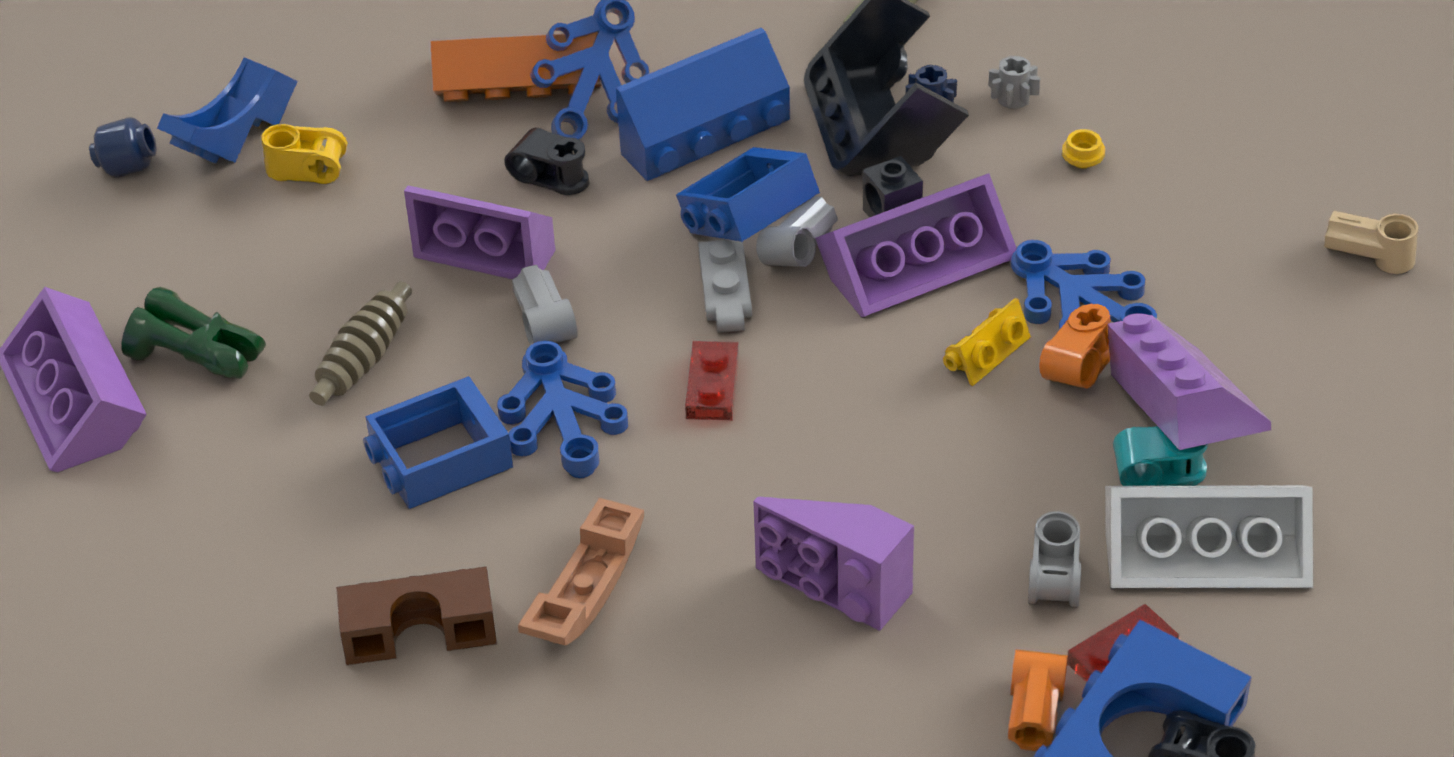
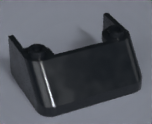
(853, 96)

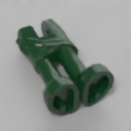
(213, 343)

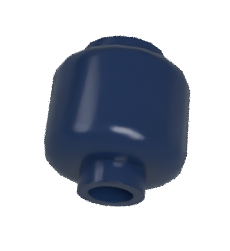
(123, 147)

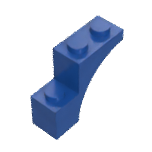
(224, 123)

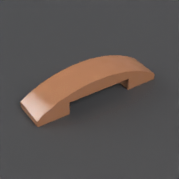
(588, 576)

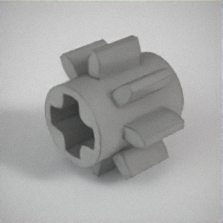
(1014, 82)

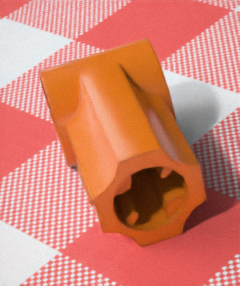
(1036, 689)

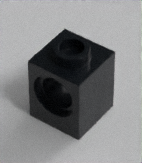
(890, 186)

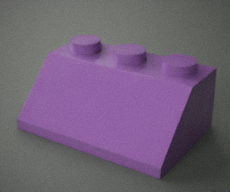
(477, 233)

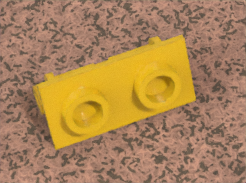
(989, 342)

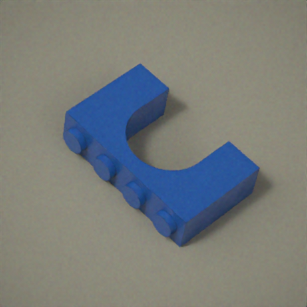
(1153, 675)

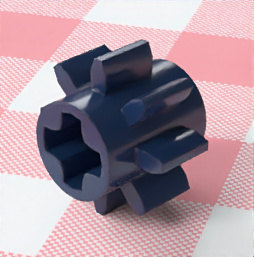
(934, 79)

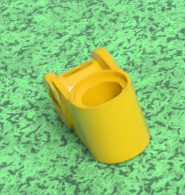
(299, 154)

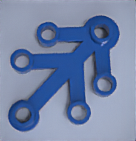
(593, 60)
(1037, 263)
(548, 365)

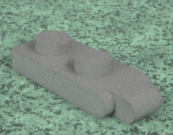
(725, 284)

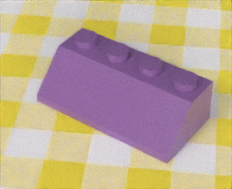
(918, 246)
(69, 382)
(1179, 385)

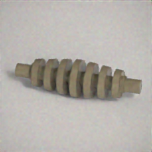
(360, 343)

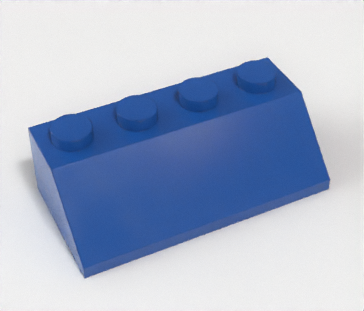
(702, 104)

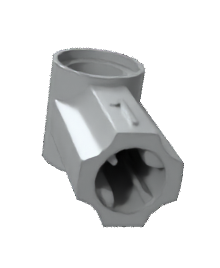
(794, 239)
(543, 311)

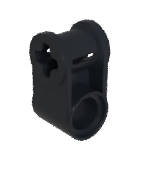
(546, 158)
(1201, 738)

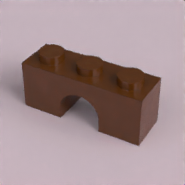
(380, 611)

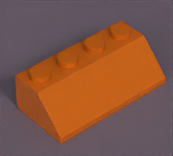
(500, 66)

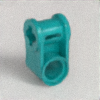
(1151, 459)

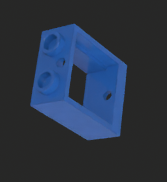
(747, 194)
(430, 414)

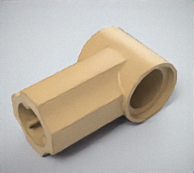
(1387, 240)

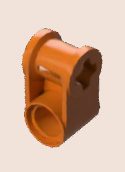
(1079, 348)

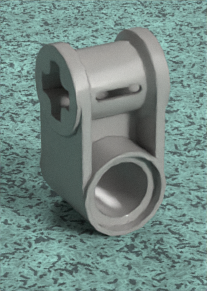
(1055, 561)

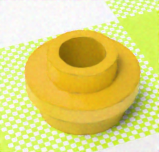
(1083, 148)

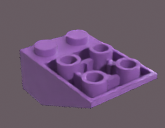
(837, 554)

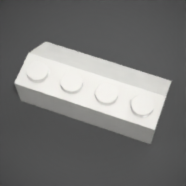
(1210, 536)

